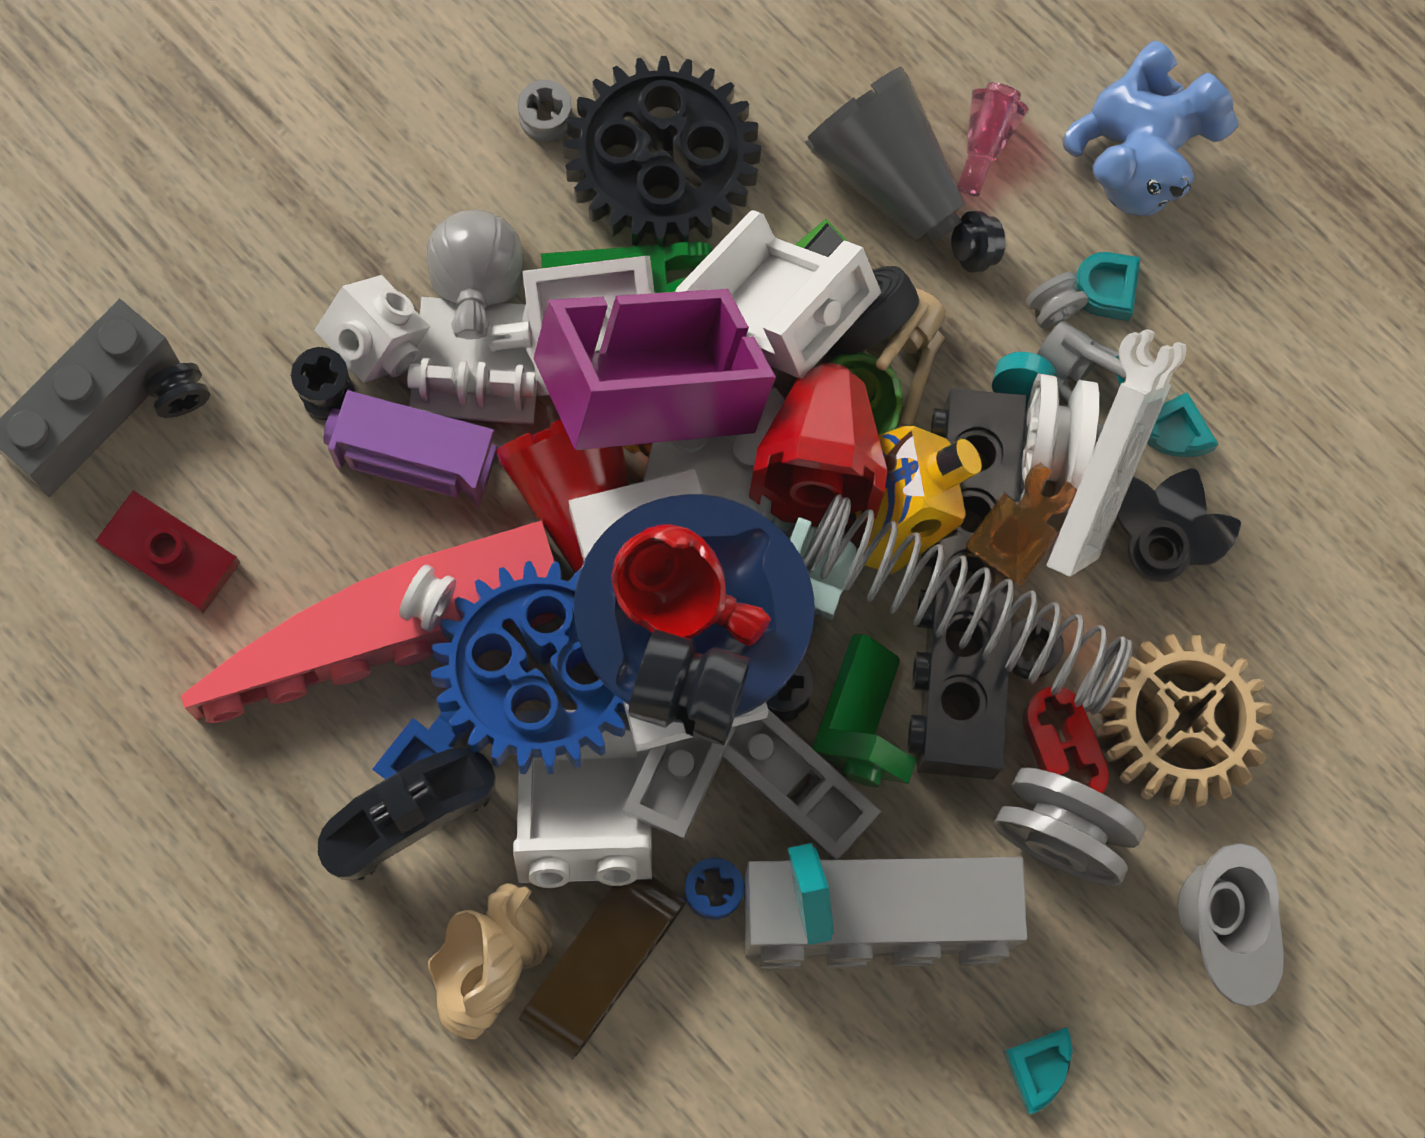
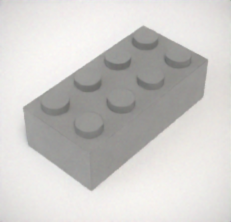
(891, 909)

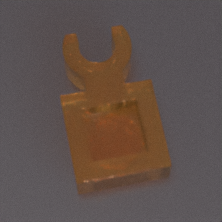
(1017, 533)

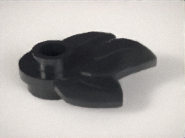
(1178, 521)

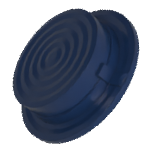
(758, 570)

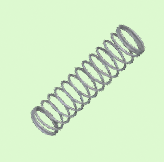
(1089, 690)

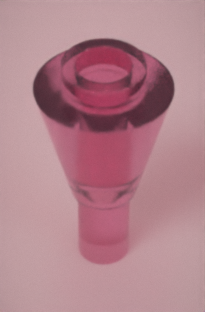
(992, 122)

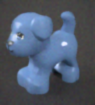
(1152, 121)

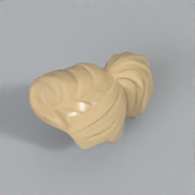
(484, 959)

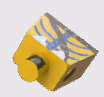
(919, 491)

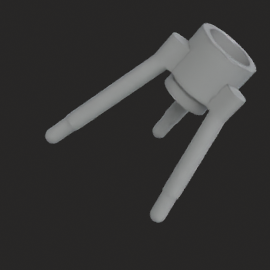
(1075, 356)

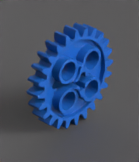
(490, 698)

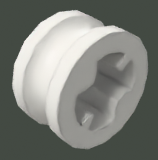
(427, 598)

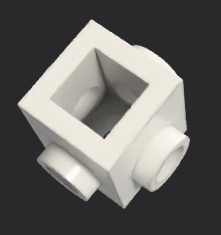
(373, 329)

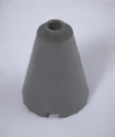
(892, 157)

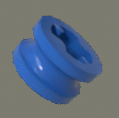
(728, 874)

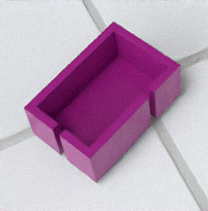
(664, 369)

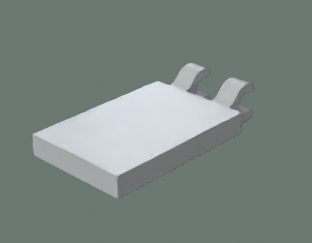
(1116, 451)

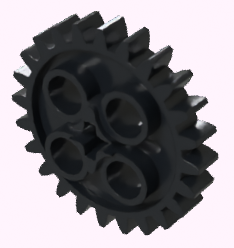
(701, 119)

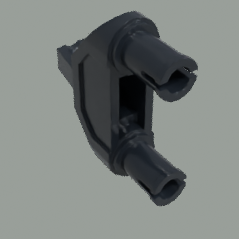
(404, 811)

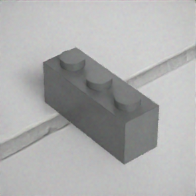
(83, 397)

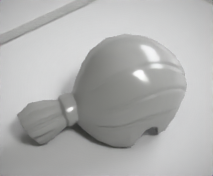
(476, 264)

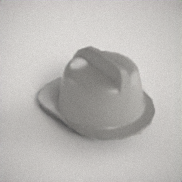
(1235, 921)

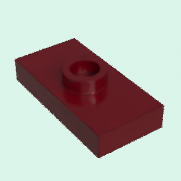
(167, 551)

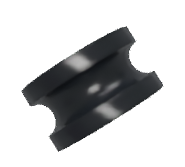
(177, 390)
(1043, 630)

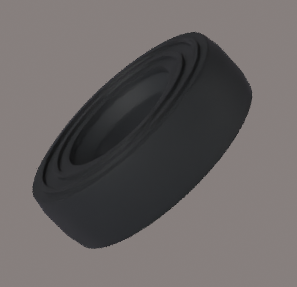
(883, 316)

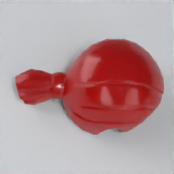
(677, 585)

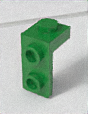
(854, 714)

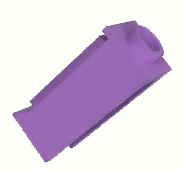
(411, 446)

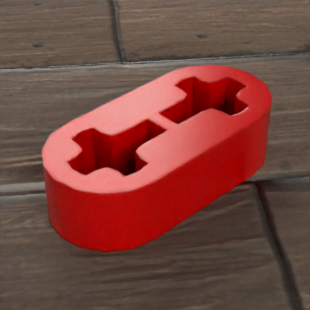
(1077, 733)

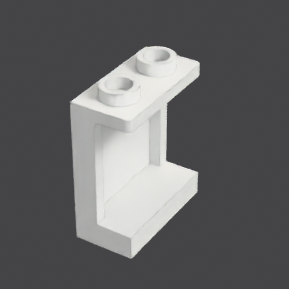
(787, 294)
(575, 820)

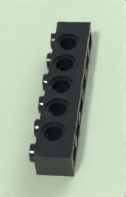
(973, 745)

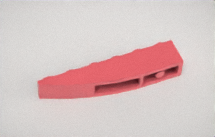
(361, 627)

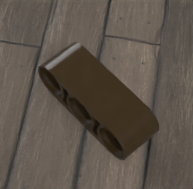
(601, 963)

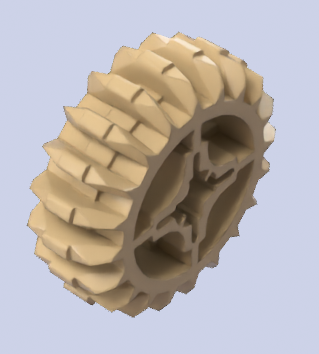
(1203, 735)

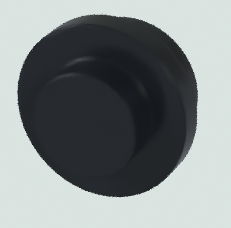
(978, 241)

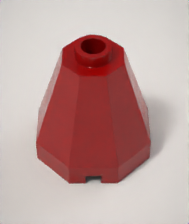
(821, 448)

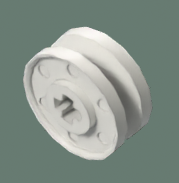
(1060, 434)

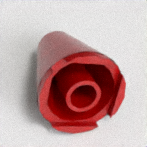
(552, 472)

